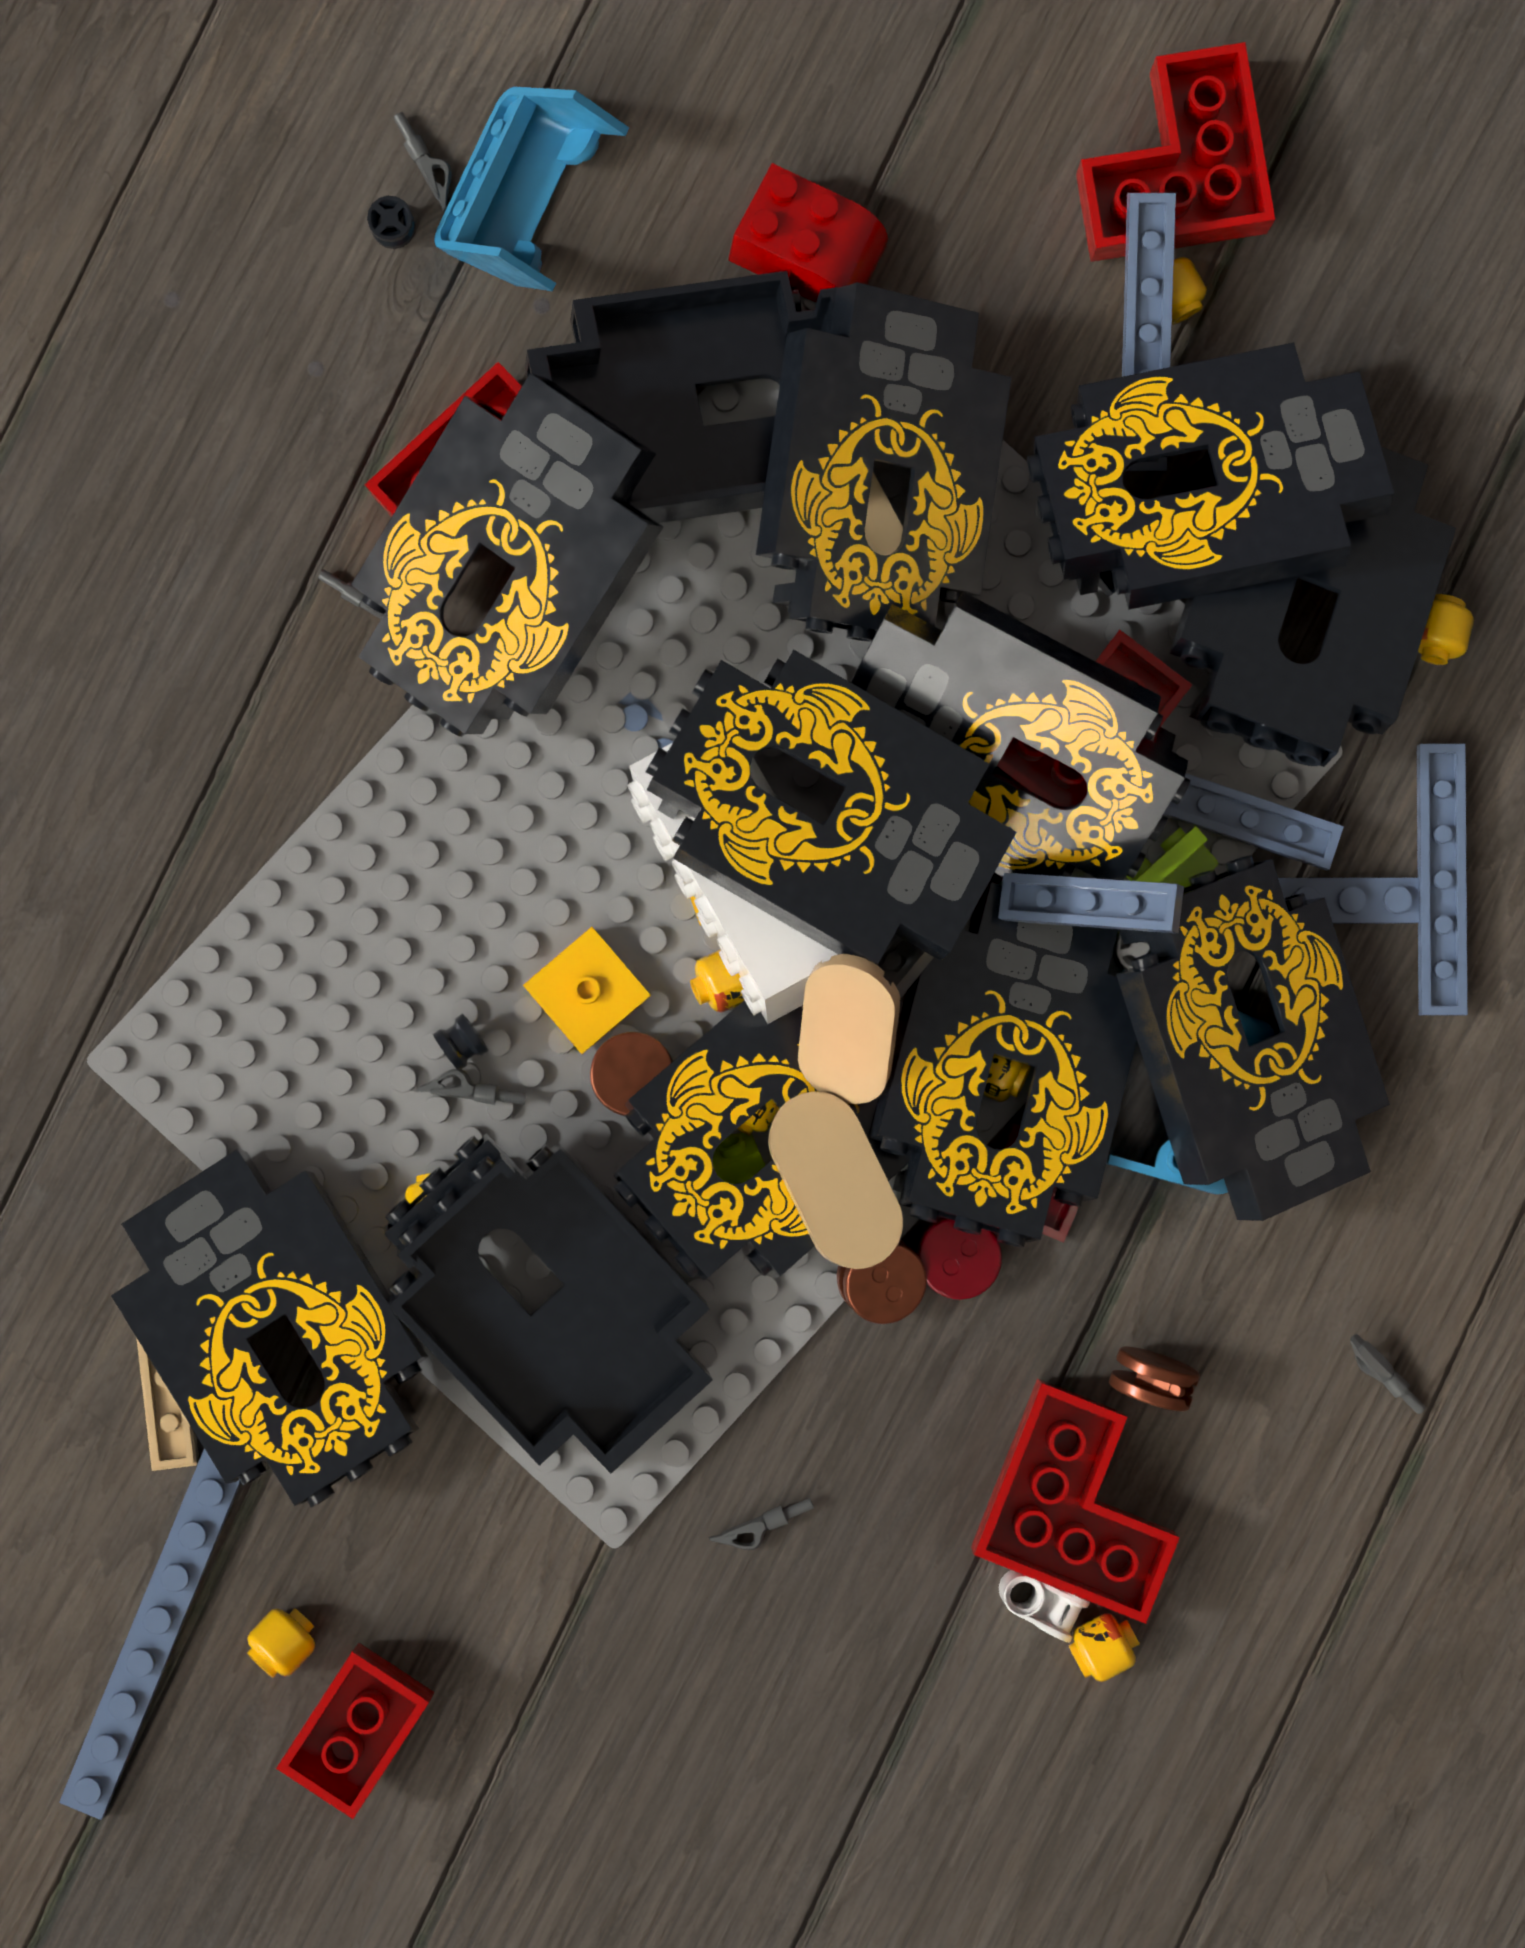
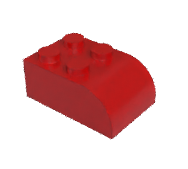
(808, 233)
(355, 1730)

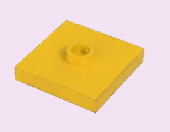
(587, 990)

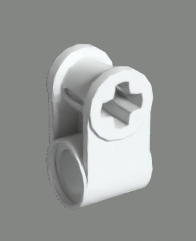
(1046, 1608)

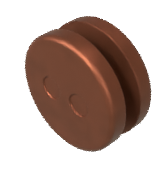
(625, 1067)
(886, 1289)
(1158, 1379)

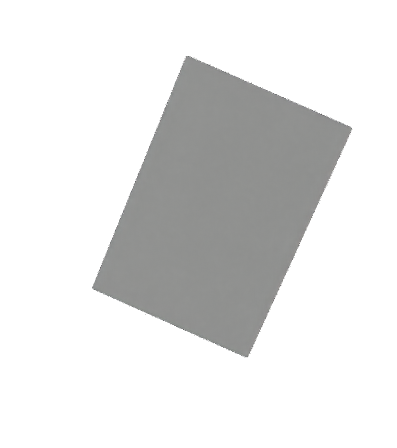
(479, 860)

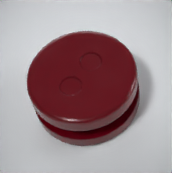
(959, 1262)

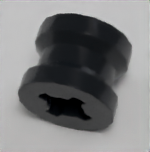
(385, 214)
(460, 1042)

